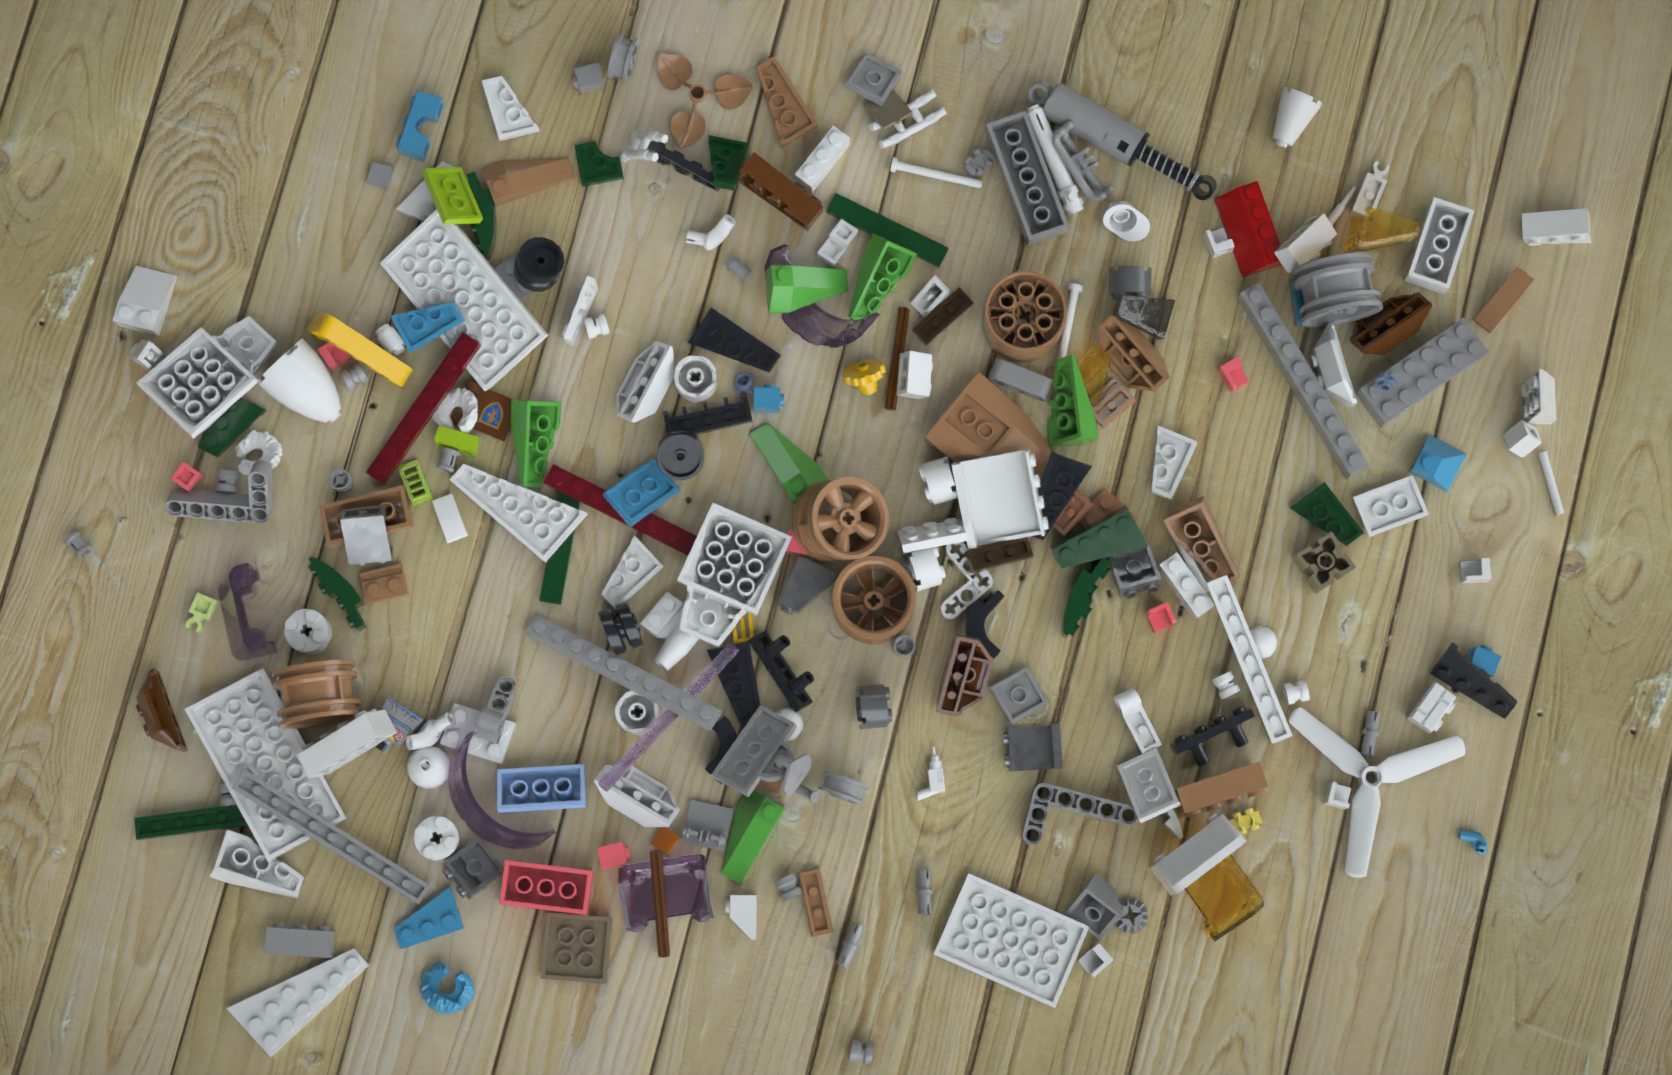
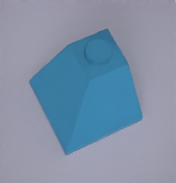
(1437, 463)

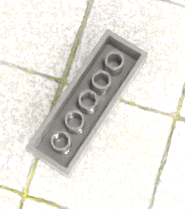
(1026, 178)
(1424, 372)

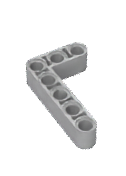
(228, 506)
(1073, 806)

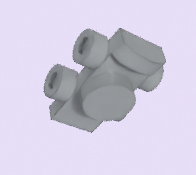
(976, 165)

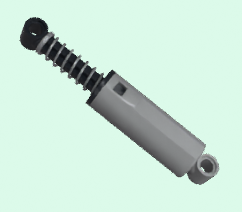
(1114, 135)

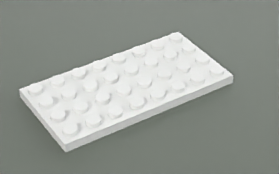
(442, 267)
(243, 733)

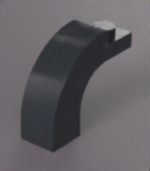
(976, 621)
(726, 738)

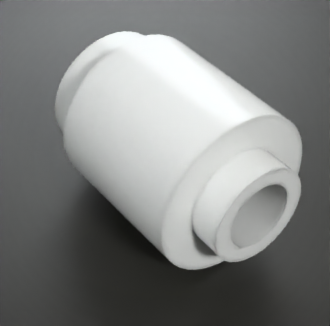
(390, 340)

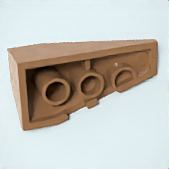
(519, 178)
(1200, 536)

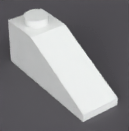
(147, 354)

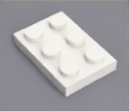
(1390, 506)
(932, 535)
(465, 722)
(1148, 785)

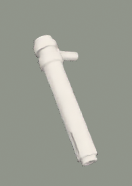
(1066, 189)

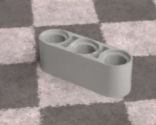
(1020, 379)

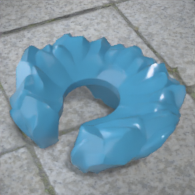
(443, 1002)

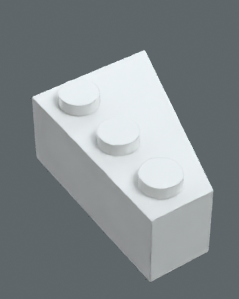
(1557, 227)

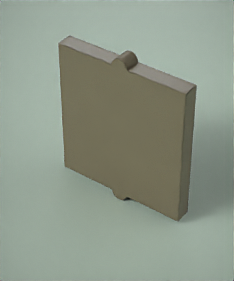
(890, 112)

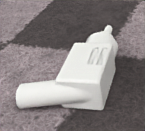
(935, 778)

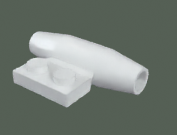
(665, 624)

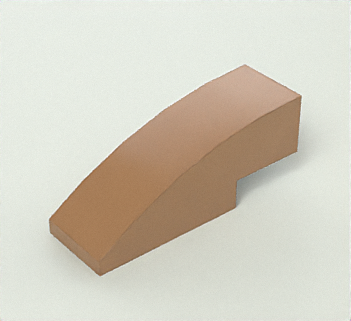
(1503, 299)

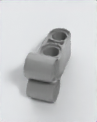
(491, 720)

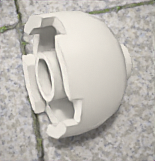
(435, 772)

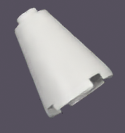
(1293, 116)

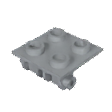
(707, 825)

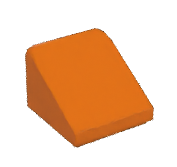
(665, 840)

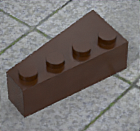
(780, 192)

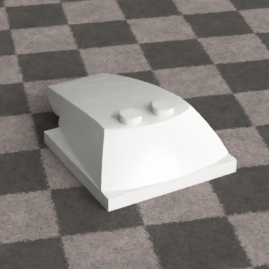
(208, 374)
(728, 572)

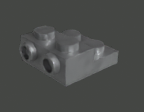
(1135, 572)
(472, 868)

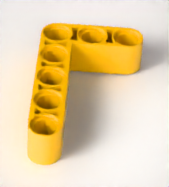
(331, 329)

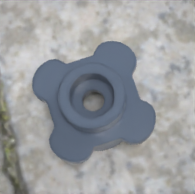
(744, 378)
(1385, 381)

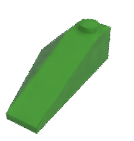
(879, 272)
(800, 286)
(1072, 413)
(533, 433)
(789, 463)
(751, 828)

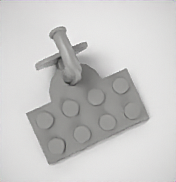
(757, 753)

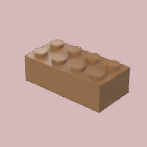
(1221, 788)

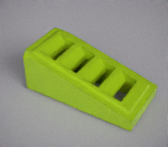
(421, 498)

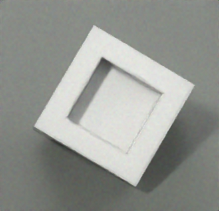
(1218, 242)
(1522, 438)
(1475, 571)
(1337, 795)
(1095, 960)

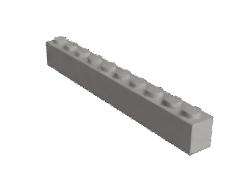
(1302, 381)

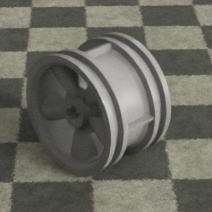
(1337, 289)

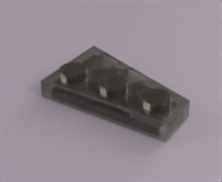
(1145, 314)

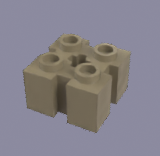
(1327, 549)

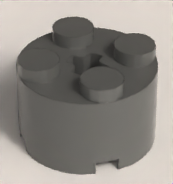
(1129, 281)
(872, 706)

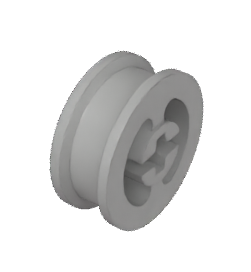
(623, 58)
(843, 788)

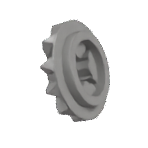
(1139, 922)

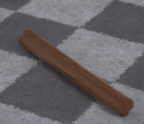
(898, 348)
(659, 903)

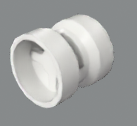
(597, 326)
(1226, 685)
(1294, 692)

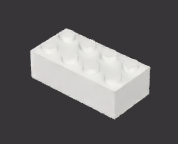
(1439, 245)
(346, 743)

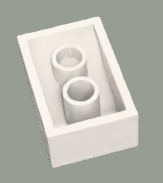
(145, 301)

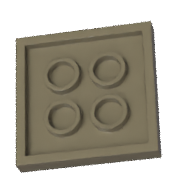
(576, 948)

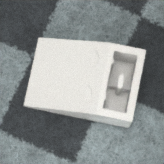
(1539, 398)

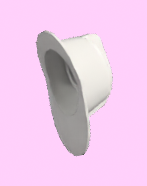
(1126, 221)

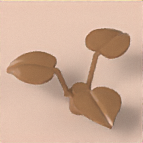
(688, 127)

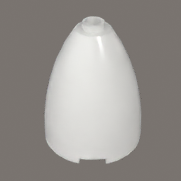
(303, 384)

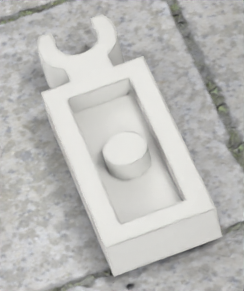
(1370, 191)

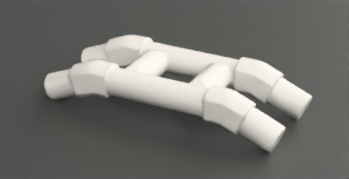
(920, 121)
(639, 144)

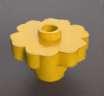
(864, 375)

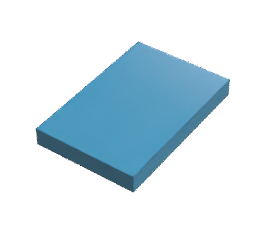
(641, 492)

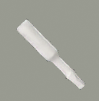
(1340, 207)

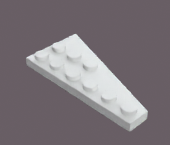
(529, 516)
(287, 1007)

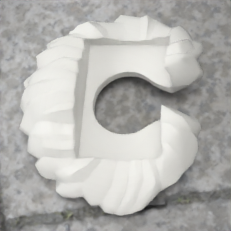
(458, 398)
(256, 440)

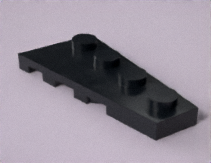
(1059, 484)

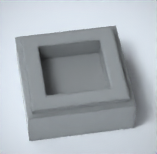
(379, 175)

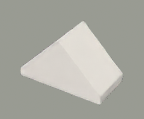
(930, 296)

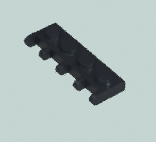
(711, 419)

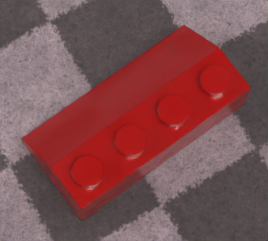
(1250, 228)

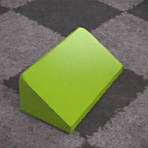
(457, 440)

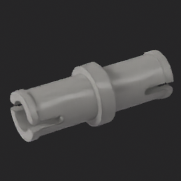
(1370, 733)
(924, 892)
(850, 945)

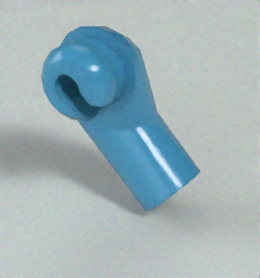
(1476, 840)

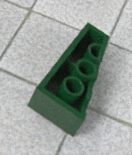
(1100, 539)

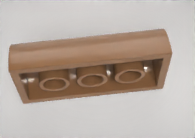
(397, 512)

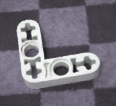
(971, 585)

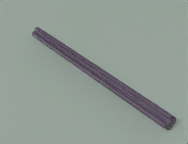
(666, 719)

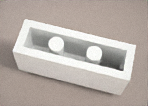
(822, 159)
(1306, 243)
(1185, 586)

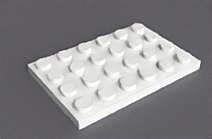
(1011, 940)

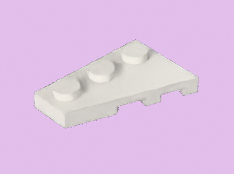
(506, 111)
(420, 203)
(580, 310)
(1171, 460)
(631, 574)

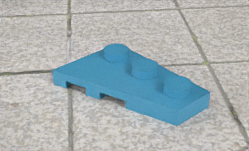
(426, 324)
(430, 921)

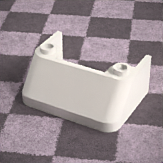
(1197, 854)

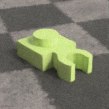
(202, 608)

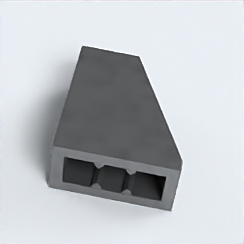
(805, 585)

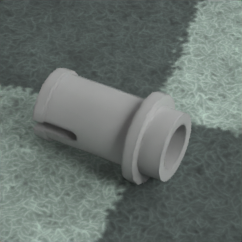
(738, 268)

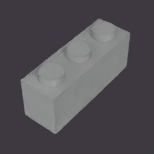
(300, 941)

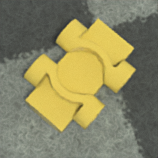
(1250, 820)

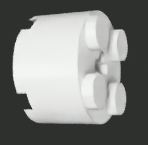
(695, 366)
(939, 481)
(924, 568)
(319, 636)
(630, 723)
(426, 833)

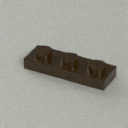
(942, 316)
(999, 554)

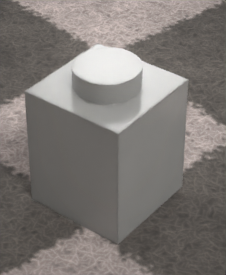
(588, 78)

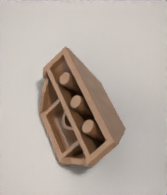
(1132, 355)

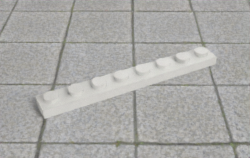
(1249, 659)

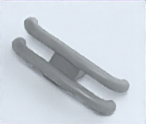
(1079, 164)

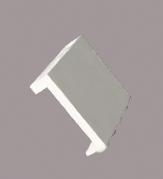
(999, 497)

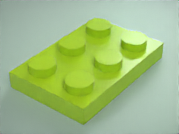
(452, 195)

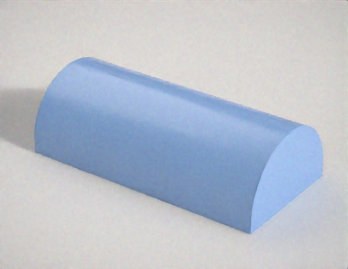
(541, 788)

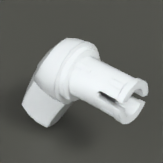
(713, 237)
(430, 732)

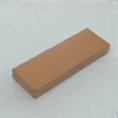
(815, 902)

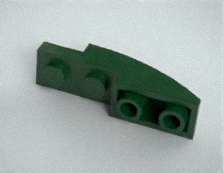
(488, 226)
(336, 585)
(1078, 604)

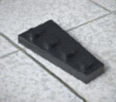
(682, 165)
(727, 339)
(1466, 678)
(739, 682)

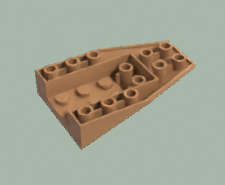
(984, 425)

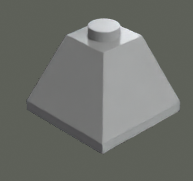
(1096, 907)

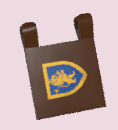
(493, 412)

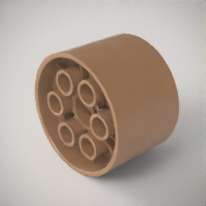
(1024, 349)

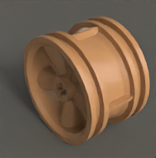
(871, 530)
(864, 571)
(316, 693)

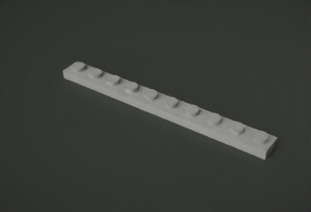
(623, 673)
(331, 837)

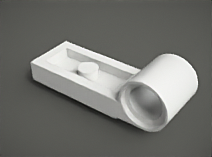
(1137, 720)

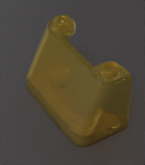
(1380, 232)
(1225, 898)

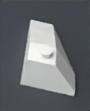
(244, 864)

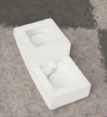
(837, 243)
(450, 518)
(1173, 824)

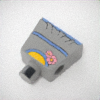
(404, 723)

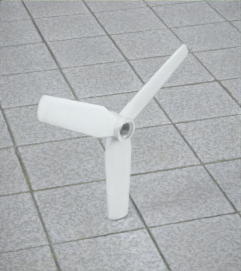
(1367, 799)

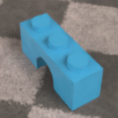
(423, 108)

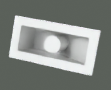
(744, 913)

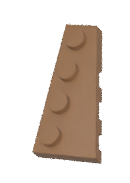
(787, 108)

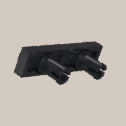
(776, 665)
(1202, 733)

